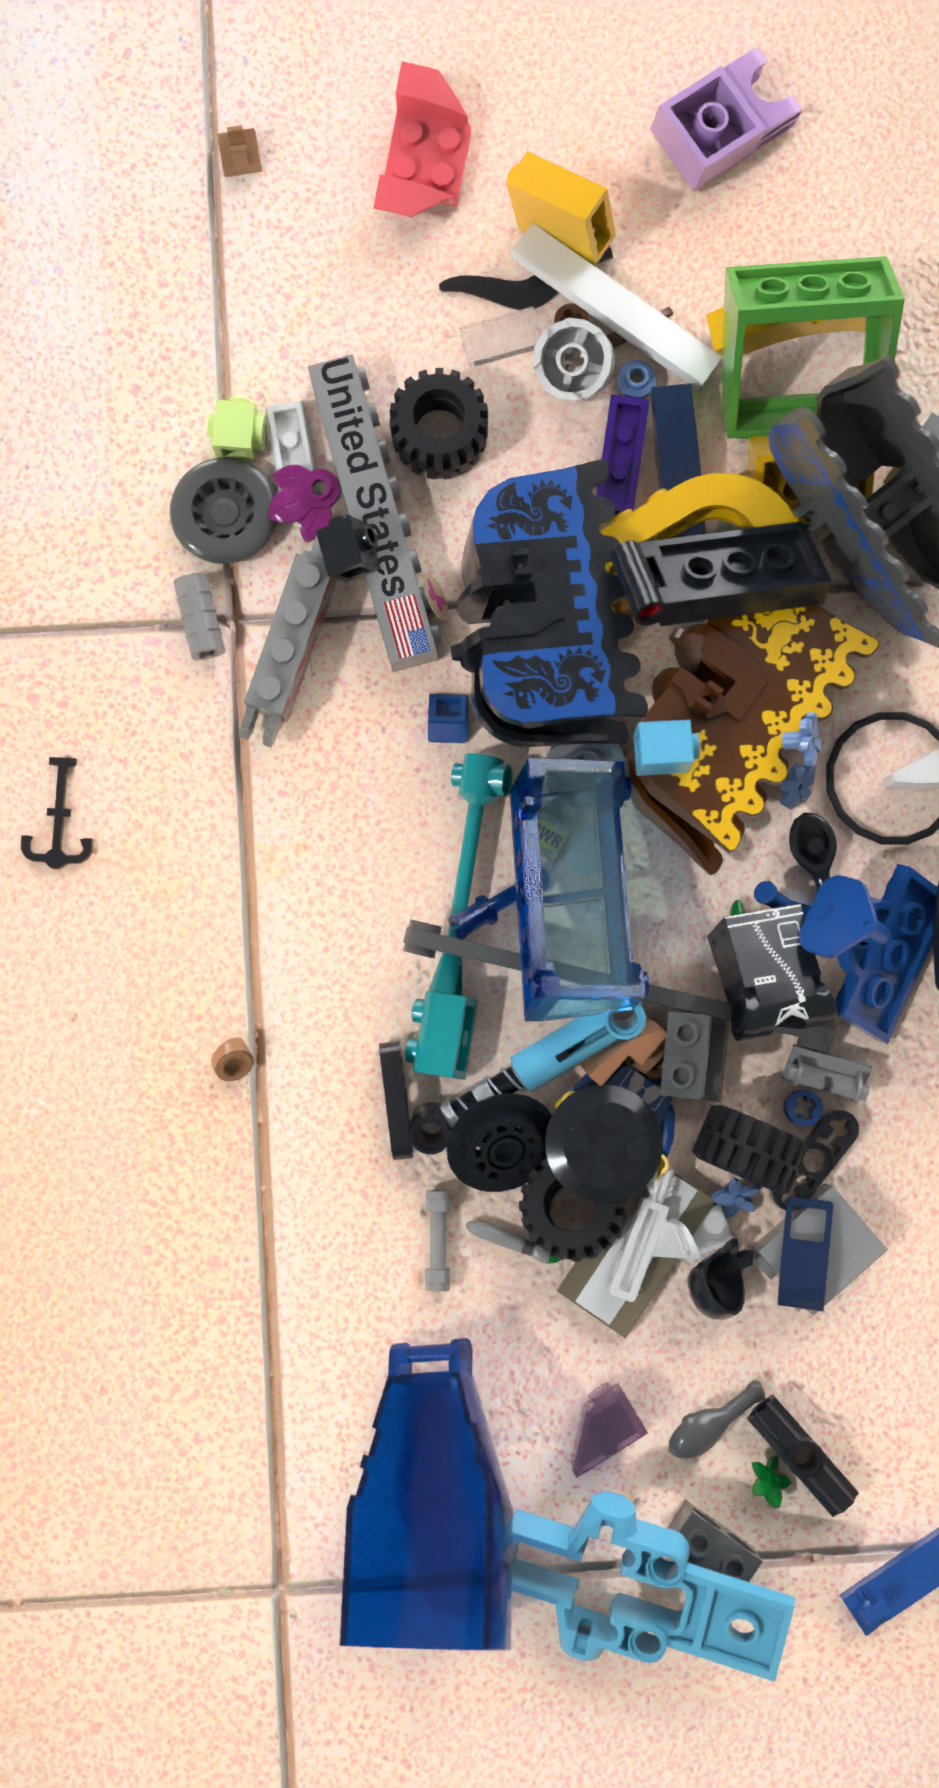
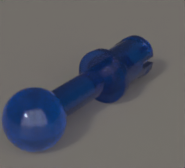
(482, 912)

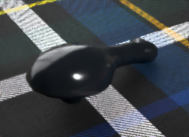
(813, 845)

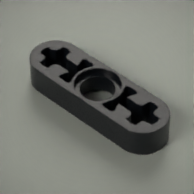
(396, 1100)
(831, 1159)

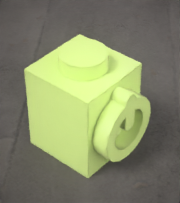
(237, 429)

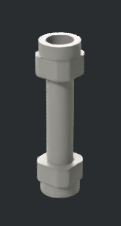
(437, 1276)

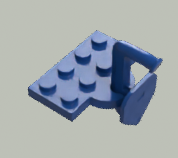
(875, 942)

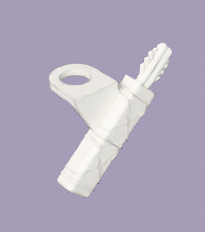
(648, 1237)

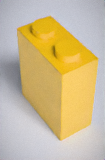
(562, 205)

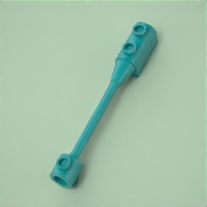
(444, 1013)

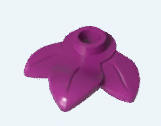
(299, 503)

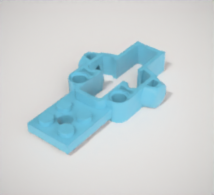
(698, 1629)

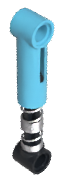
(528, 1069)

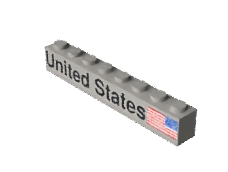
(370, 498)

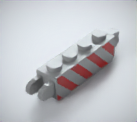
(288, 644)

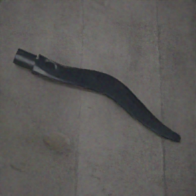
(507, 293)

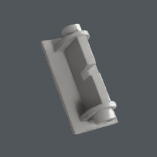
(827, 1073)

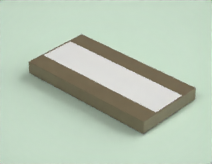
(588, 1279)

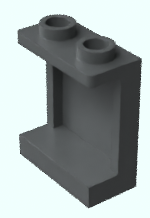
(694, 1057)

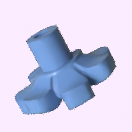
(805, 739)
(796, 785)

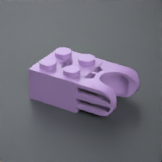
(721, 120)

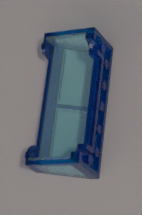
(573, 890)

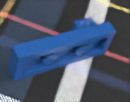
(895, 1584)

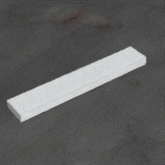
(615, 306)

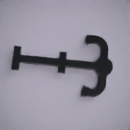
(55, 857)

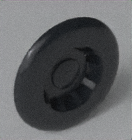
(506, 1151)

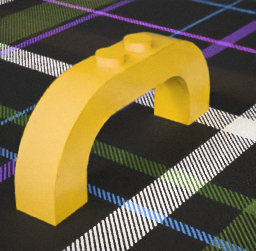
(697, 500)

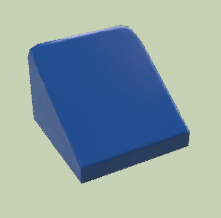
(448, 718)

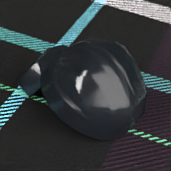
(718, 1283)

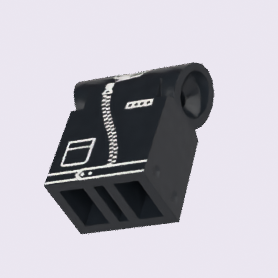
(769, 973)

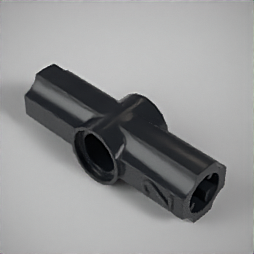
(819, 1472)

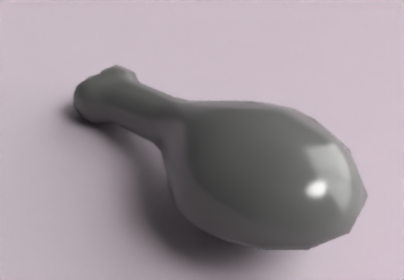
(704, 1428)

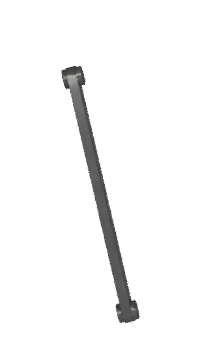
(426, 939)

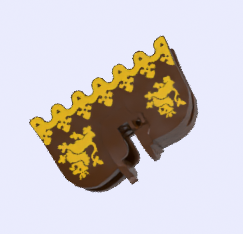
(740, 689)

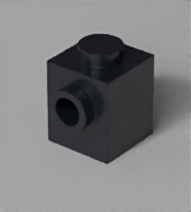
(348, 548)

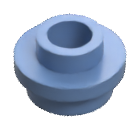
(637, 390)

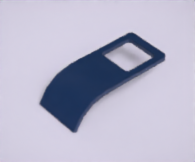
(804, 1262)

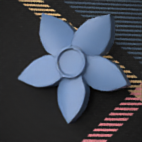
(736, 1197)

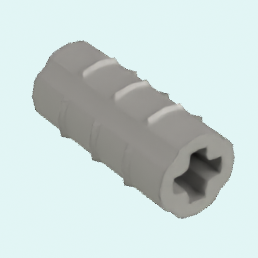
(199, 616)

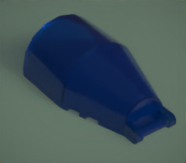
(429, 1516)

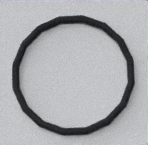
(830, 778)

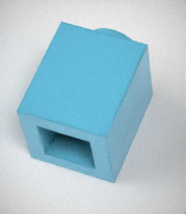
(665, 747)

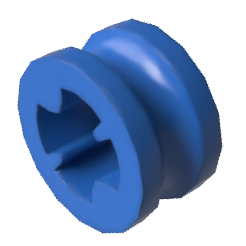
(791, 1102)

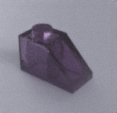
(605, 1427)

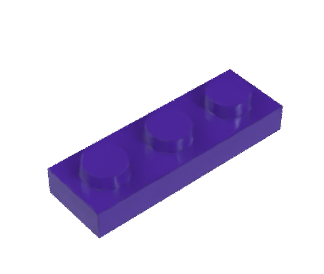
(623, 450)

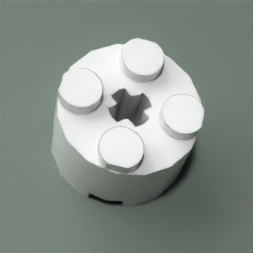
(564, 339)

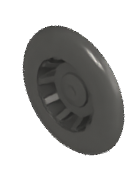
(223, 511)

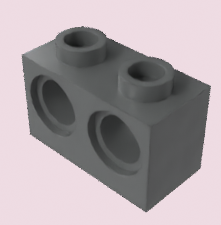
(715, 1545)

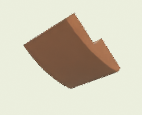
(605, 1062)

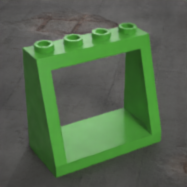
(797, 294)

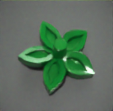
(768, 1482)

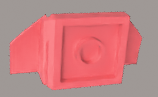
(426, 145)

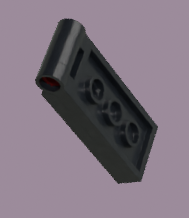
(721, 574)

